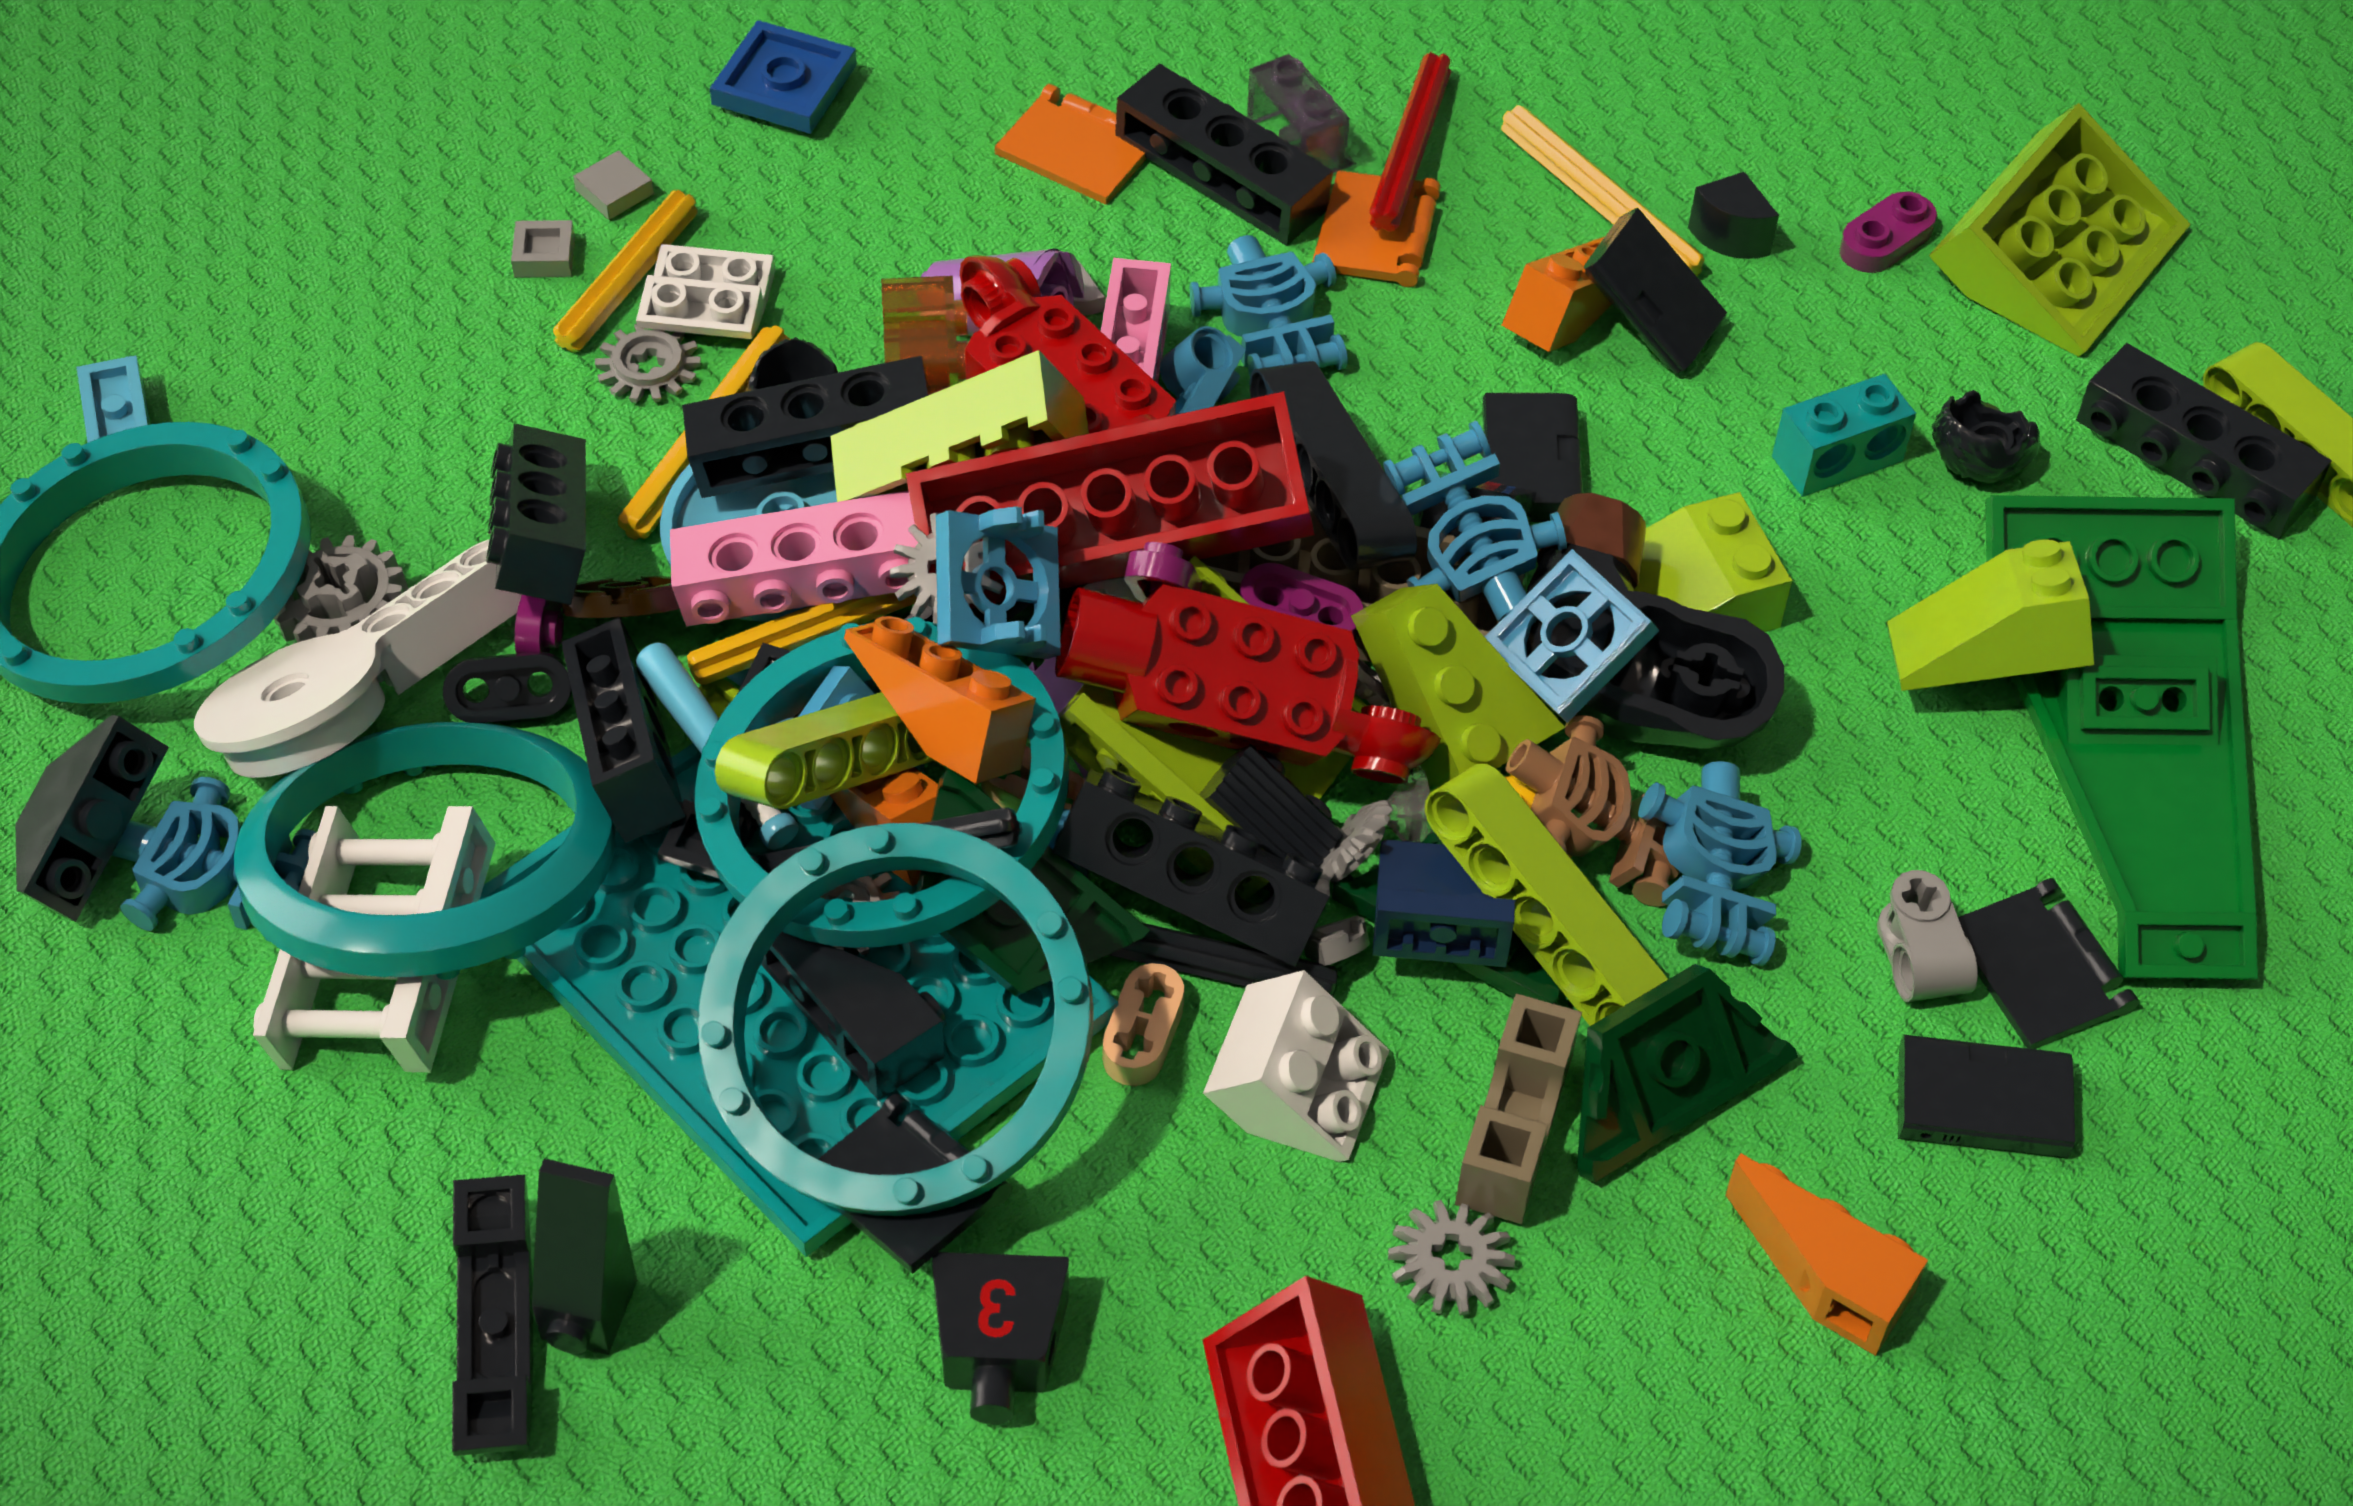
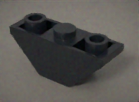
(82, 814)

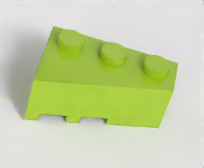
(1451, 679)

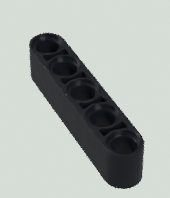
(1340, 471)

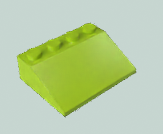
(2062, 234)

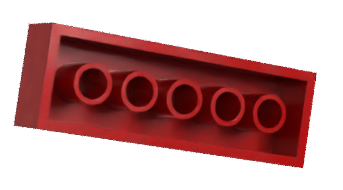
(1185, 480)

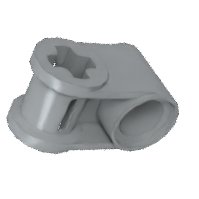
(1926, 940)

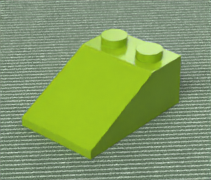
(1716, 562)
(1998, 621)

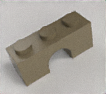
(1518, 1109)

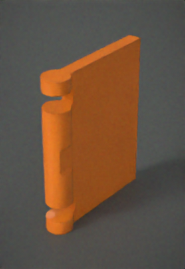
(1072, 145)
(1370, 253)

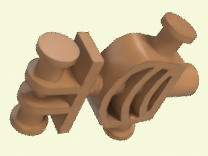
(1599, 791)

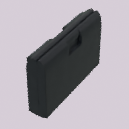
(1654, 290)
(1536, 445)
(1986, 1096)

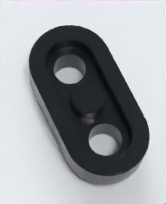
(509, 687)

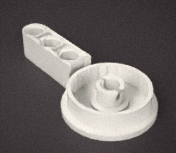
(327, 688)

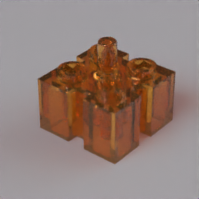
(924, 321)

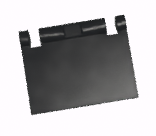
(2044, 965)
(914, 1146)

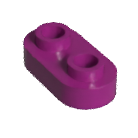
(1887, 232)
(1159, 565)
(1300, 595)
(538, 625)

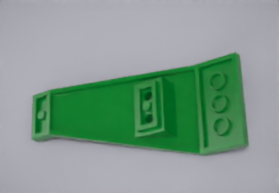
(2149, 785)

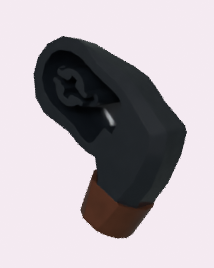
(1697, 681)

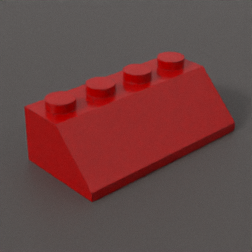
(1306, 1403)

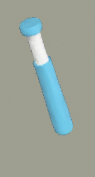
(697, 718)

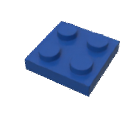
(783, 76)

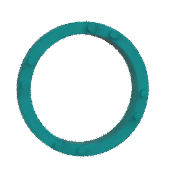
(119, 461)
(781, 694)
(800, 883)
(435, 940)

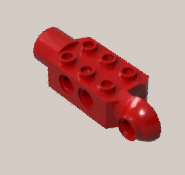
(1017, 321)
(1237, 679)

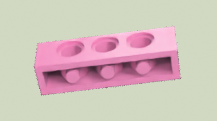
(1138, 311)
(790, 558)

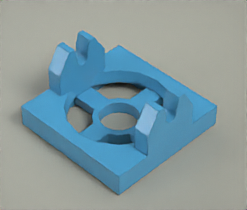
(1570, 577)
(955, 619)

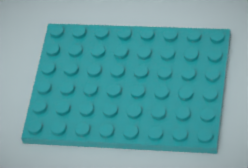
(635, 980)

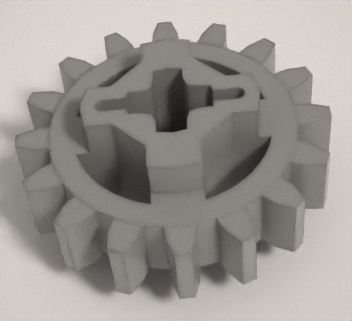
(340, 589)

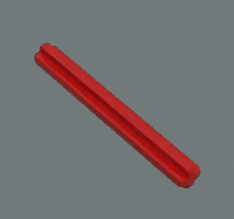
(1410, 142)

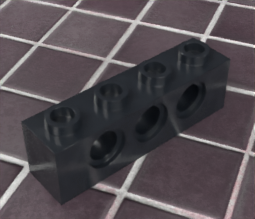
(1223, 154)
(787, 427)
(2202, 440)
(538, 513)
(622, 732)
(1273, 926)

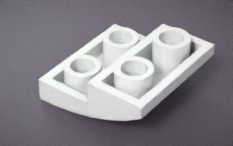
(706, 292)

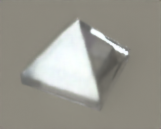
(1408, 804)

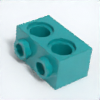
(1843, 434)

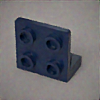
(1436, 910)

